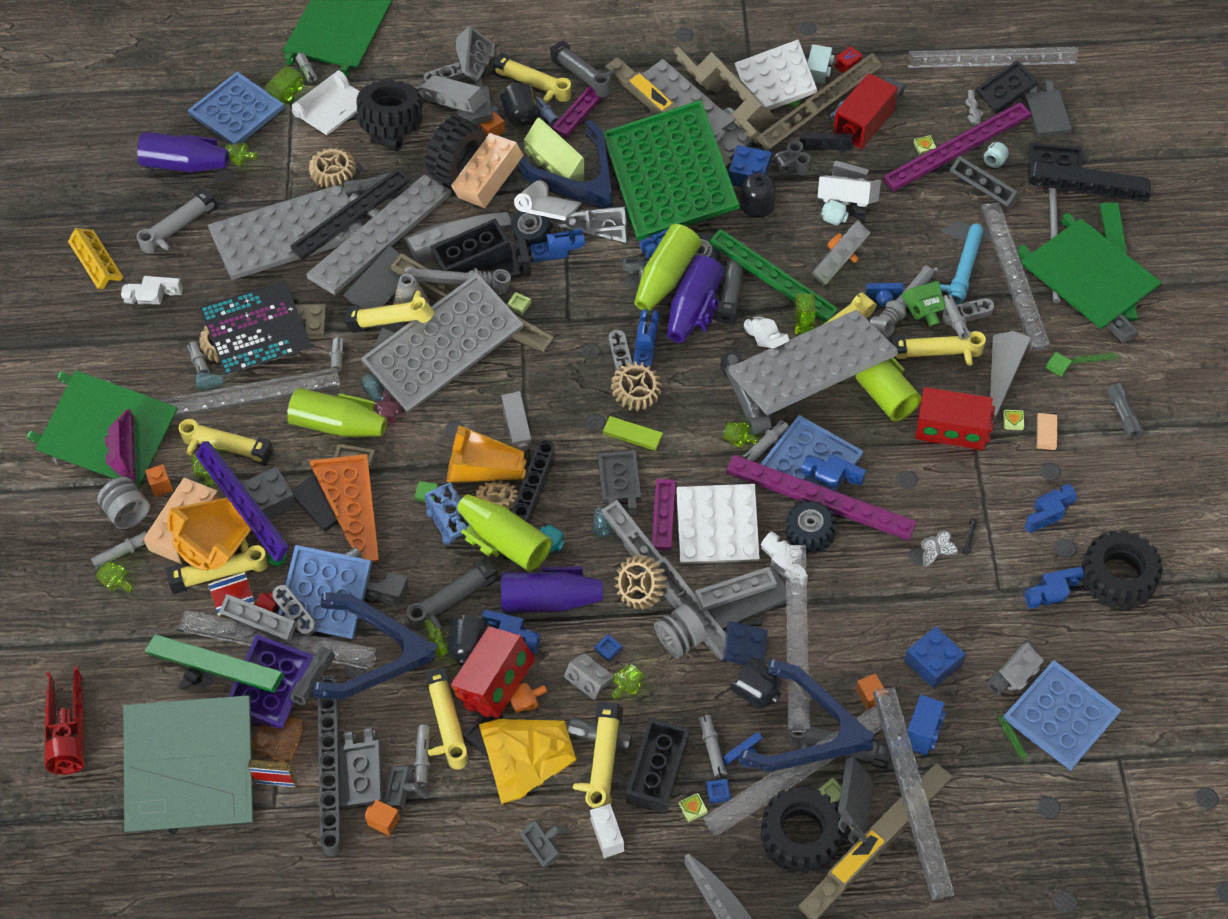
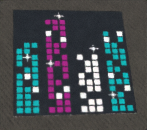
(255, 327)

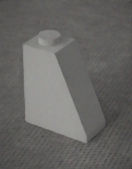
(516, 421)

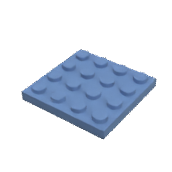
(236, 109)
(807, 439)
(320, 572)
(1062, 715)

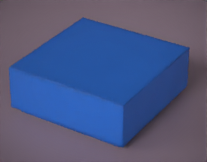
(608, 648)
(718, 791)

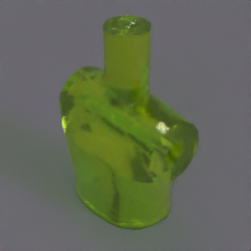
(239, 153)
(738, 433)
(199, 470)
(113, 576)
(437, 637)
(627, 680)

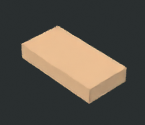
(1046, 431)

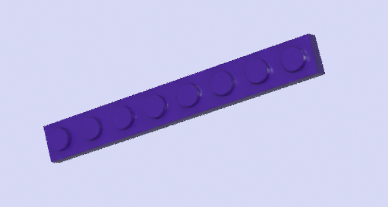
(242, 501)

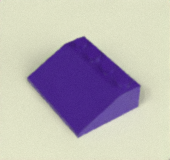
(269, 707)

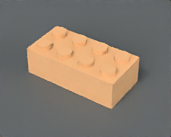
(487, 170)
(158, 537)

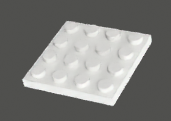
(778, 75)
(717, 524)

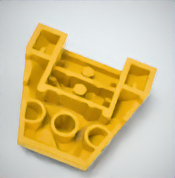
(525, 753)

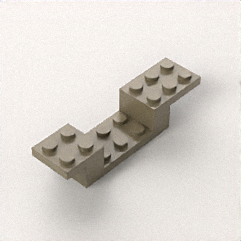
(714, 75)

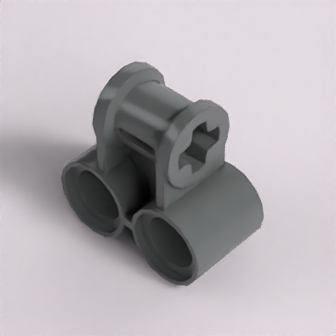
(793, 159)

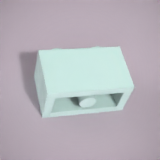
(819, 62)

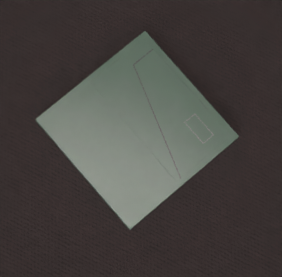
(187, 764)

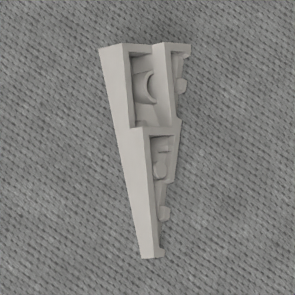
(604, 222)
(1007, 355)

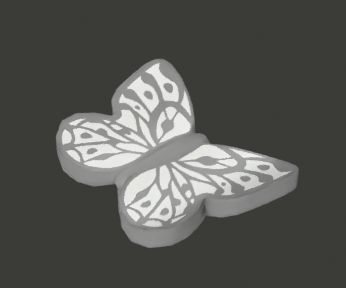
(937, 545)

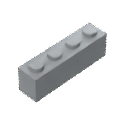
(453, 93)

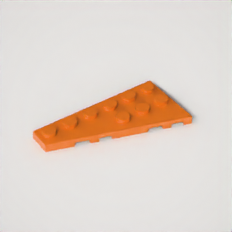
(350, 497)

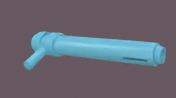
(960, 284)

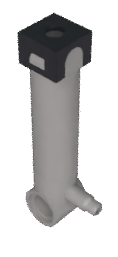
(156, 235)

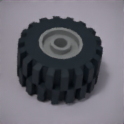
(811, 526)

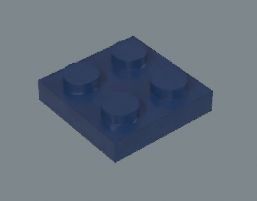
(744, 642)

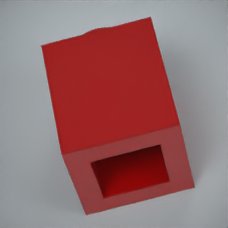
(847, 59)

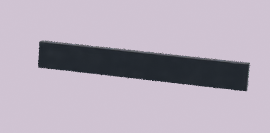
(350, 214)

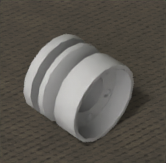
(123, 503)
(680, 631)

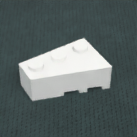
(848, 190)

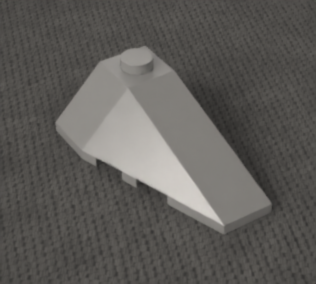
(473, 52)

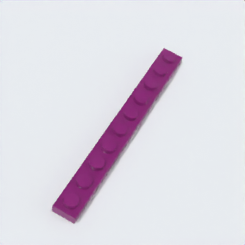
(956, 147)
(837, 502)

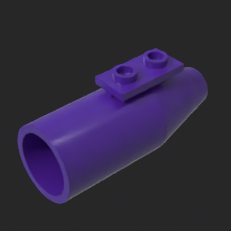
(181, 152)
(695, 298)
(548, 591)

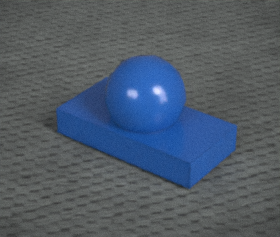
(883, 292)
(747, 745)

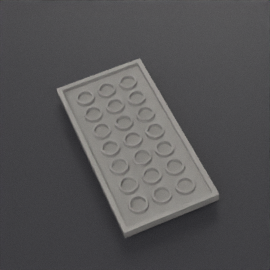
(264, 235)
(434, 353)
(812, 362)

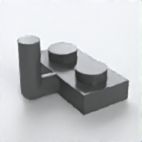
(632, 265)
(399, 785)
(541, 842)

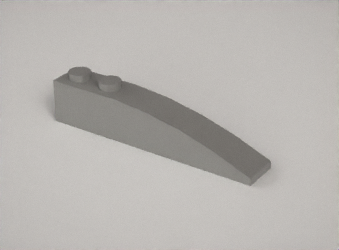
(420, 241)
(715, 892)

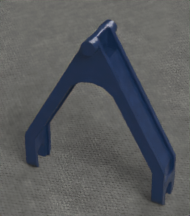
(595, 192)
(415, 649)
(851, 738)

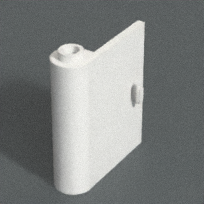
(328, 104)
(536, 201)

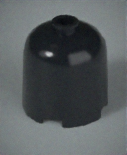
(519, 104)
(758, 195)
(464, 636)
(757, 684)

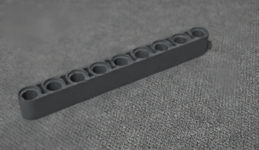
(330, 773)

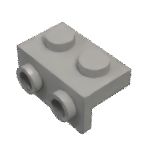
(1021, 667)
(588, 675)

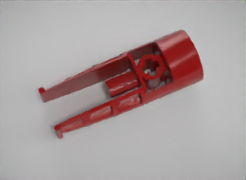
(64, 752)

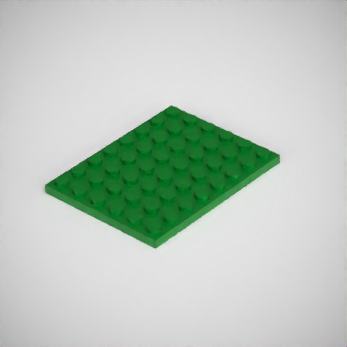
(670, 170)

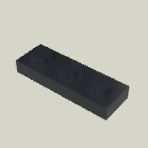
(826, 141)

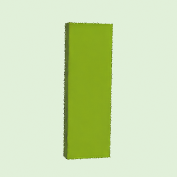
(632, 433)

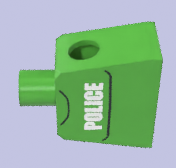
(925, 302)

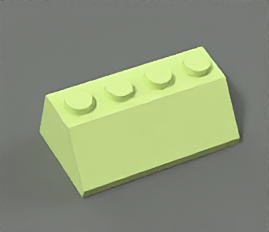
(553, 152)

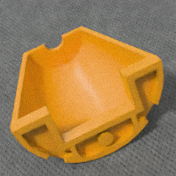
(483, 459)
(207, 532)

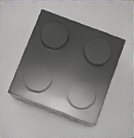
(270, 492)

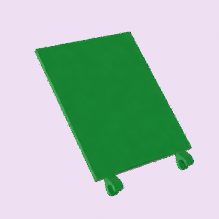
(336, 31)
(1089, 272)
(83, 419)

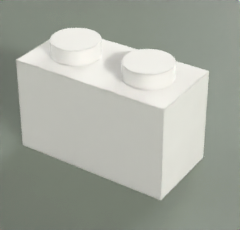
(607, 830)

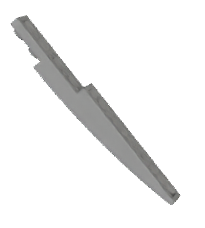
(677, 590)

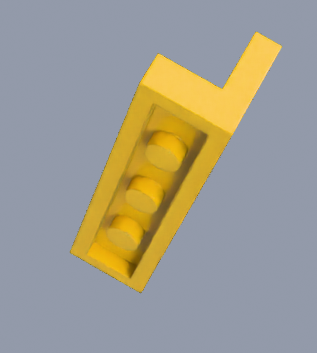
(91, 257)

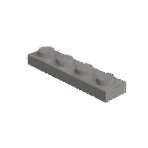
(840, 253)
(735, 588)
(258, 617)

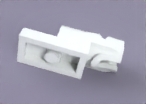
(151, 290)
(765, 332)
(776, 551)

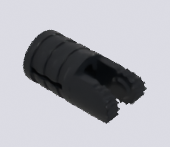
(392, 143)

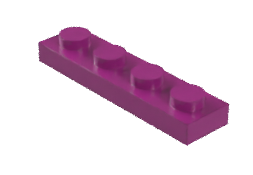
(576, 113)
(663, 514)

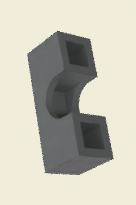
(390, 591)

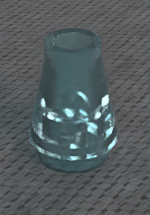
(207, 380)
(371, 387)
(600, 525)

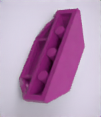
(122, 446)

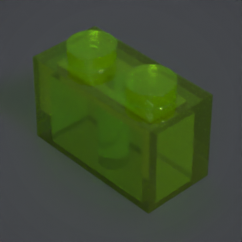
(285, 84)
(804, 313)

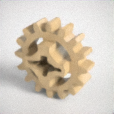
(498, 493)

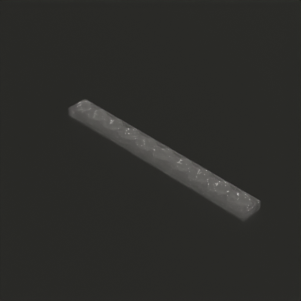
(992, 57)
(1015, 276)
(254, 392)
(243, 633)
(796, 635)
(769, 786)
(913, 794)

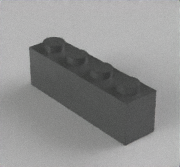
(985, 182)

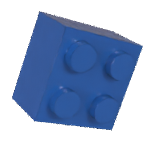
(746, 162)
(934, 657)
(926, 724)

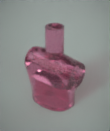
(386, 407)

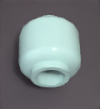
(995, 155)
(834, 212)

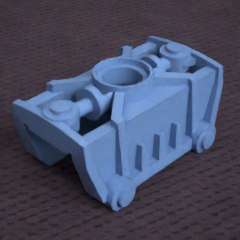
(441, 517)

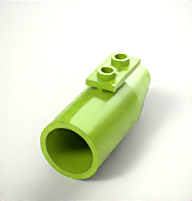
(666, 265)
(890, 389)
(335, 415)
(503, 531)

